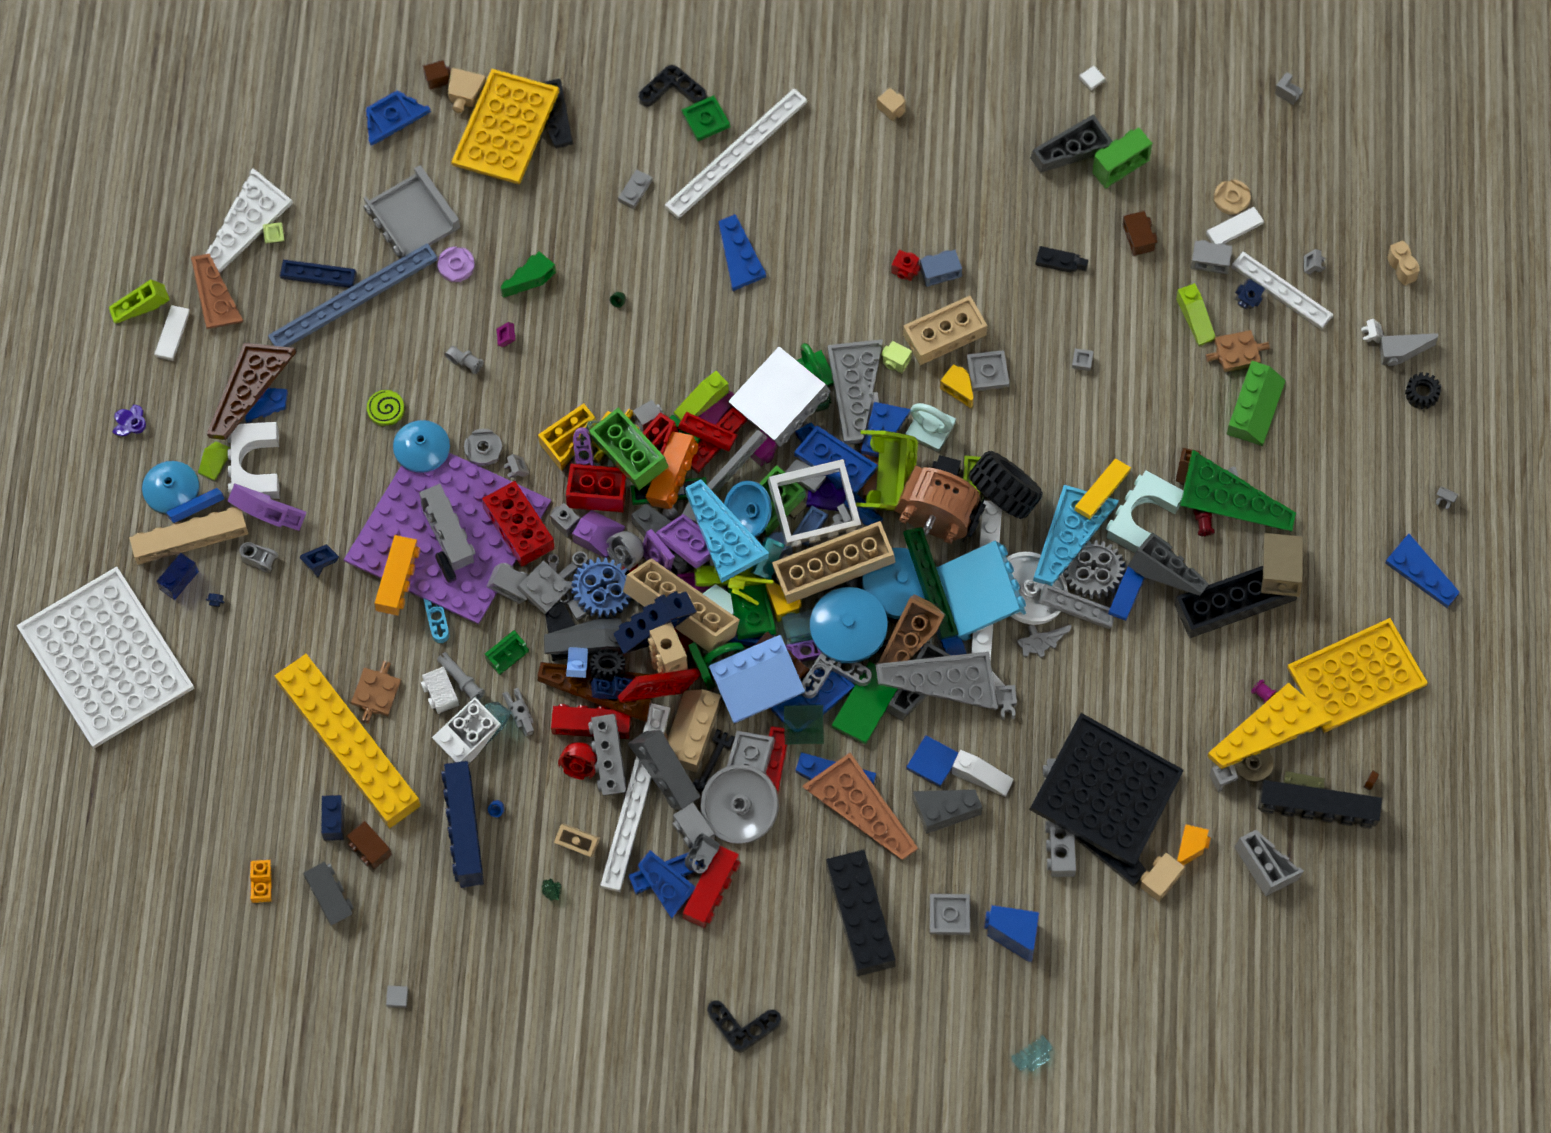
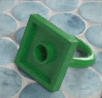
(816, 364)
(704, 661)

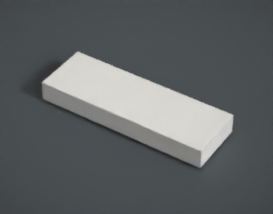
(1235, 226)
(172, 333)

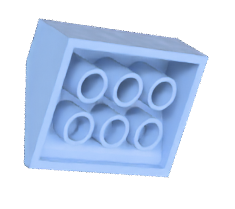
(757, 679)

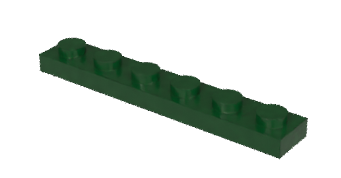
(929, 579)

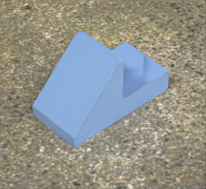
(577, 662)

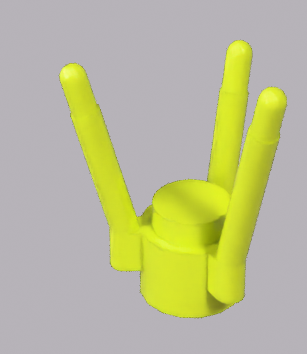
(738, 582)

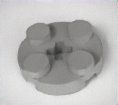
(486, 457)

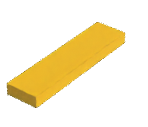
(1102, 488)

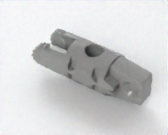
(521, 719)

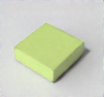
(273, 233)

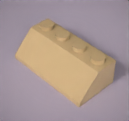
(693, 726)

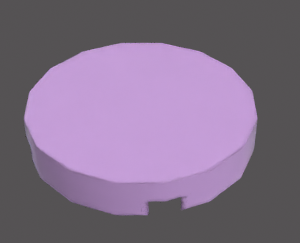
(456, 264)

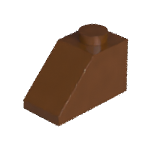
(1183, 465)

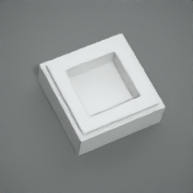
(1092, 78)

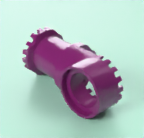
(1263, 691)

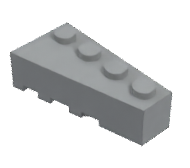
(446, 527)

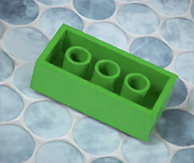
(628, 448)

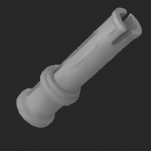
(465, 682)

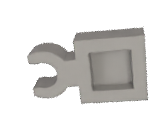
(1006, 698)

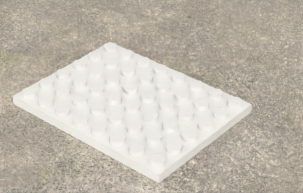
(105, 657)

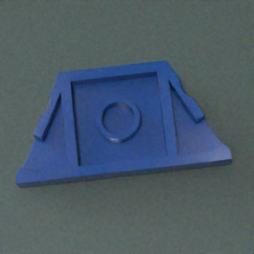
(392, 115)

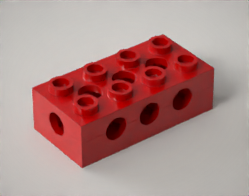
(516, 522)

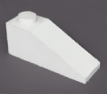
(981, 773)

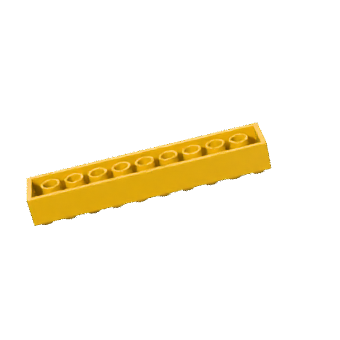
(347, 741)

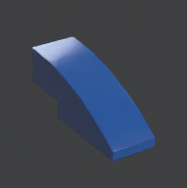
(1126, 594)

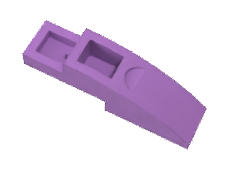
(266, 509)

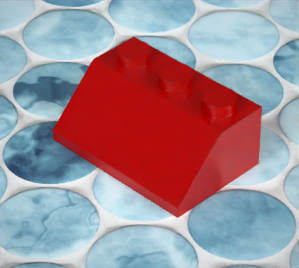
(596, 488)

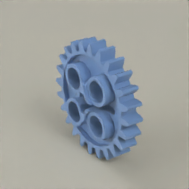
(594, 573)

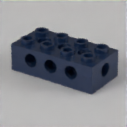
(673, 609)

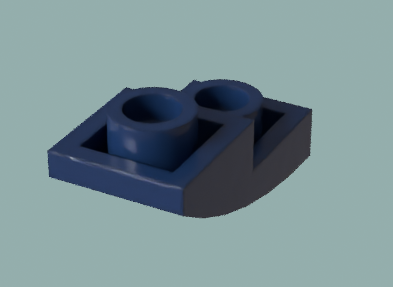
(609, 689)

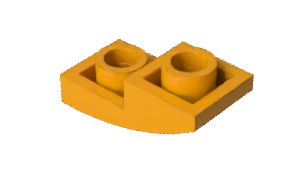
(261, 881)

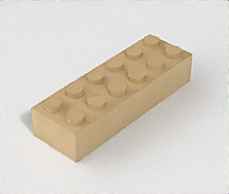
(834, 562)
(707, 627)

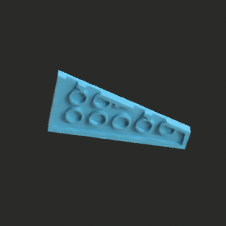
(1068, 534)
(726, 538)

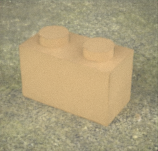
(577, 840)
(1162, 876)

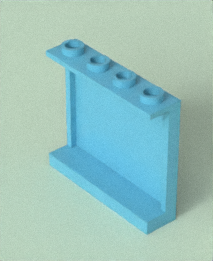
(980, 588)

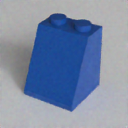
(1013, 929)

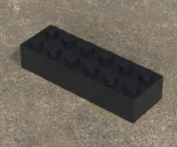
(1227, 603)
(1319, 803)
(860, 913)

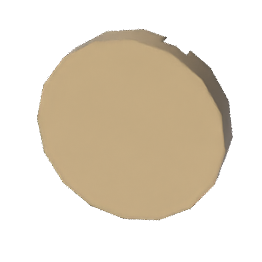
(1232, 197)

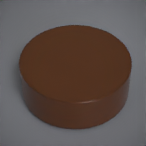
(1371, 780)

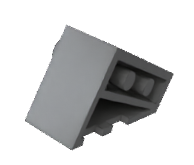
(1266, 864)

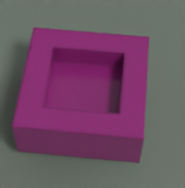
(505, 334)

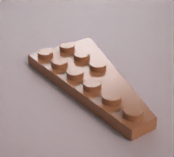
(855, 798)

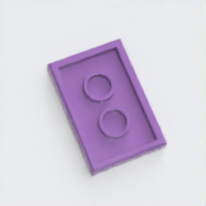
(686, 540)

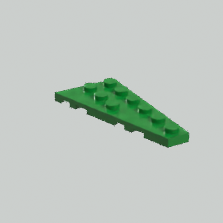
(1225, 494)

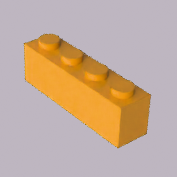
(396, 575)

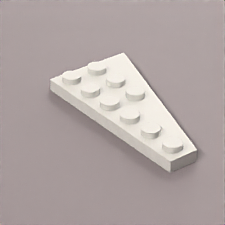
(255, 206)

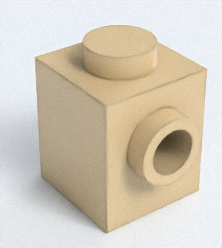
(891, 104)

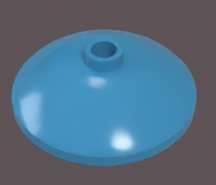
(422, 455)
(165, 496)
(750, 505)

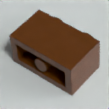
(1139, 233)
(368, 845)

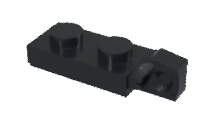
(1060, 260)

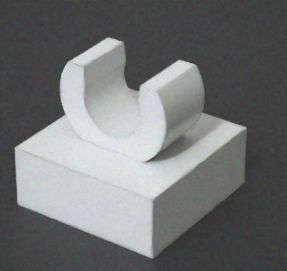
(1374, 329)

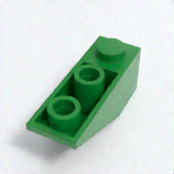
(531, 275)

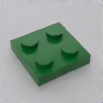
(705, 118)

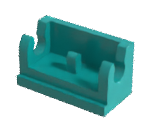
(765, 568)

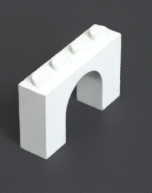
(243, 440)

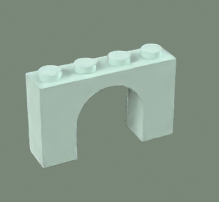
(1147, 490)

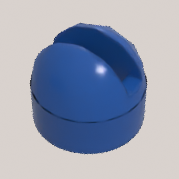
(497, 810)

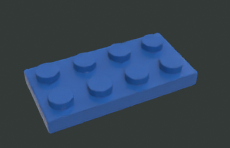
(824, 448)
(831, 692)

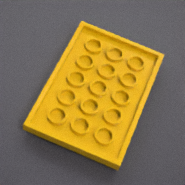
(505, 126)
(1358, 674)

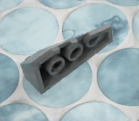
(1158, 562)
(593, 635)

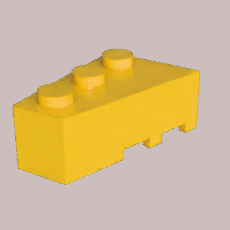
(558, 438)

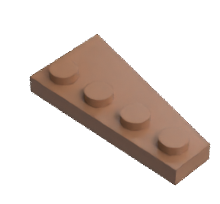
(214, 296)

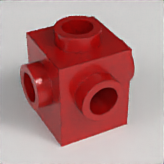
(905, 265)

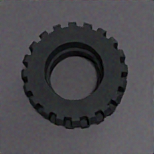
(1005, 484)

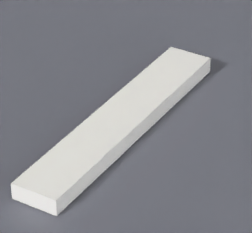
(1282, 290)

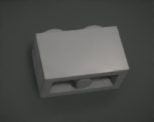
(1211, 257)
(505, 582)
(691, 824)

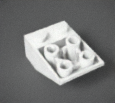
(467, 732)

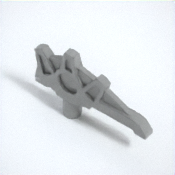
(1040, 642)

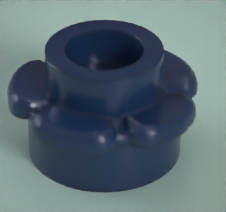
(215, 599)

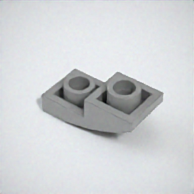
(812, 484)

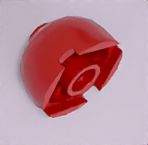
(578, 760)

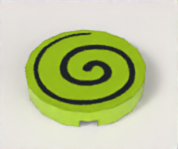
(385, 408)

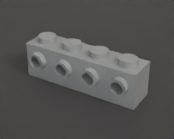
(608, 754)

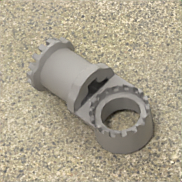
(467, 359)

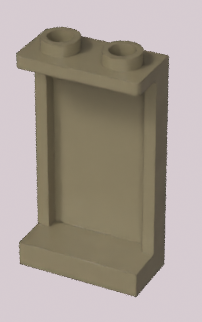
(1282, 564)

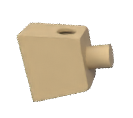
(465, 89)

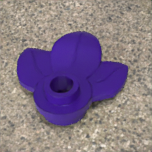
(129, 421)

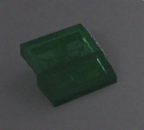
(803, 724)

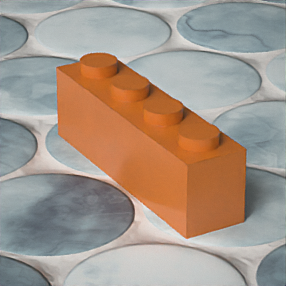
(678, 455)

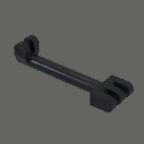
(720, 743)

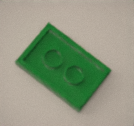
(753, 619)

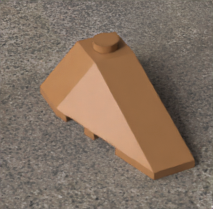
(915, 627)

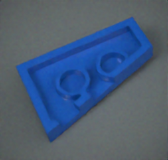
(884, 418)

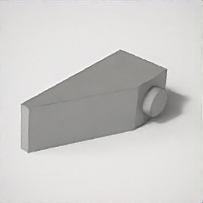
(1400, 348)

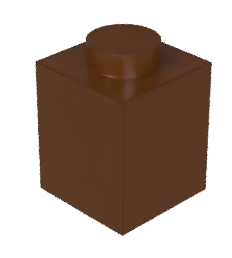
(437, 74)

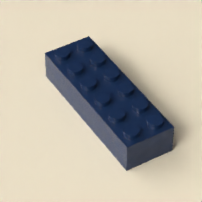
(462, 824)

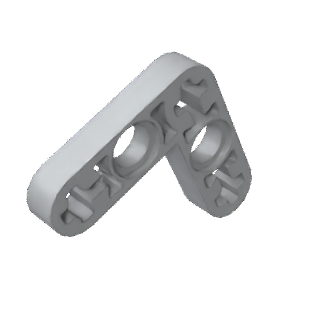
(828, 667)

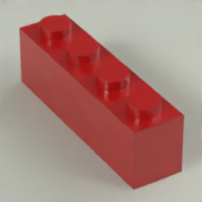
(575, 720)
(710, 887)

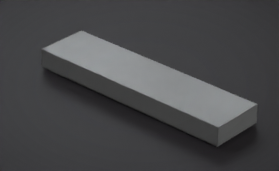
(737, 461)
(1076, 606)

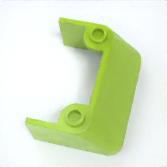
(895, 465)

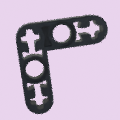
(668, 82)
(737, 1031)

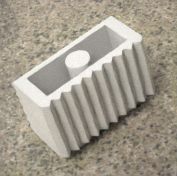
(440, 690)

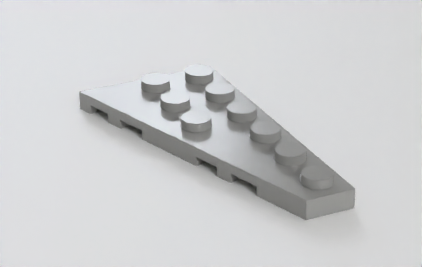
(854, 377)
(954, 678)

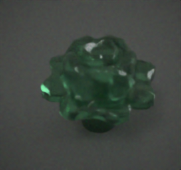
(551, 890)

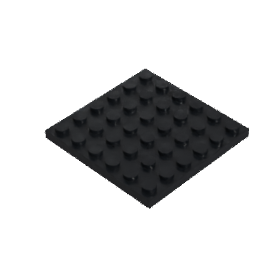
(1106, 790)

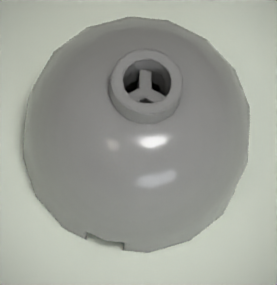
(625, 549)

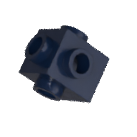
(1251, 288)

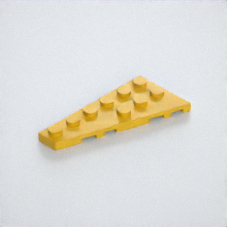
(1274, 723)

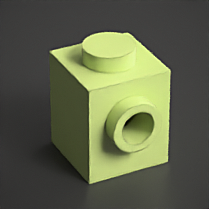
(896, 357)

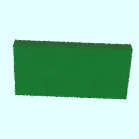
(864, 708)

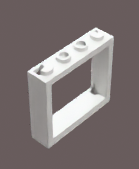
(809, 473)

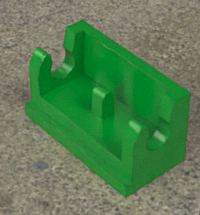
(506, 652)

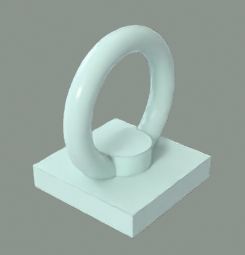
(930, 426)

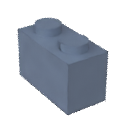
(940, 267)

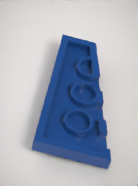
(740, 256)
(1420, 570)
(811, 766)

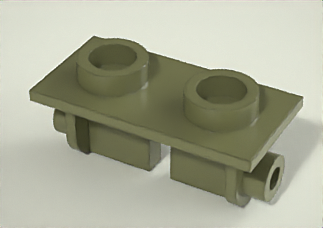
(1304, 780)

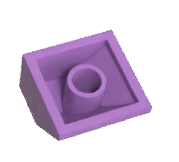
(594, 532)

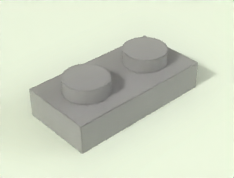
(635, 189)

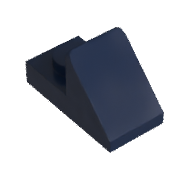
(318, 559)

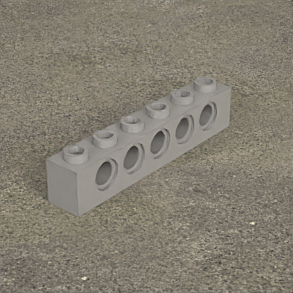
(1059, 866)

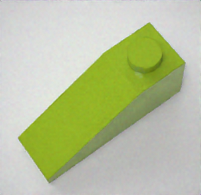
(140, 301)
(1195, 313)
(704, 396)

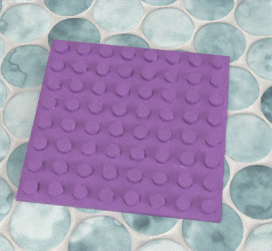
(402, 515)

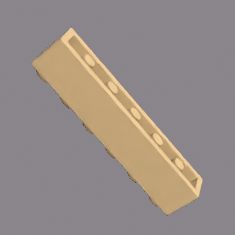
(188, 535)

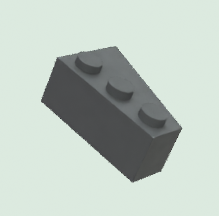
(946, 807)
(328, 893)

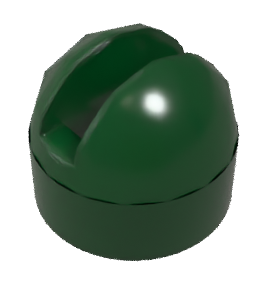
(614, 299)

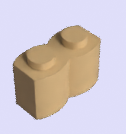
(1404, 264)

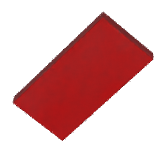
(659, 685)

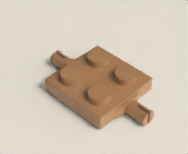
(1237, 351)
(376, 692)

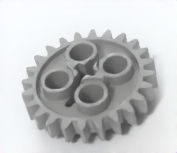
(1092, 584)

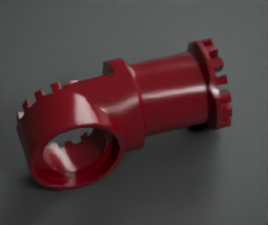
(1204, 523)

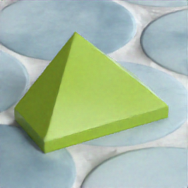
(213, 460)

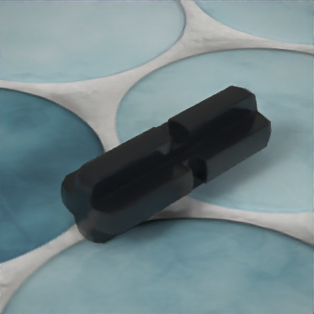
(447, 569)

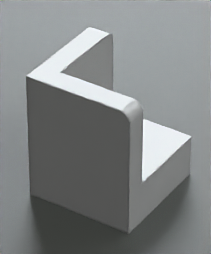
(1287, 90)
(1222, 776)

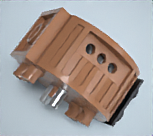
(940, 504)

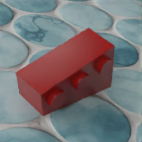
(660, 431)

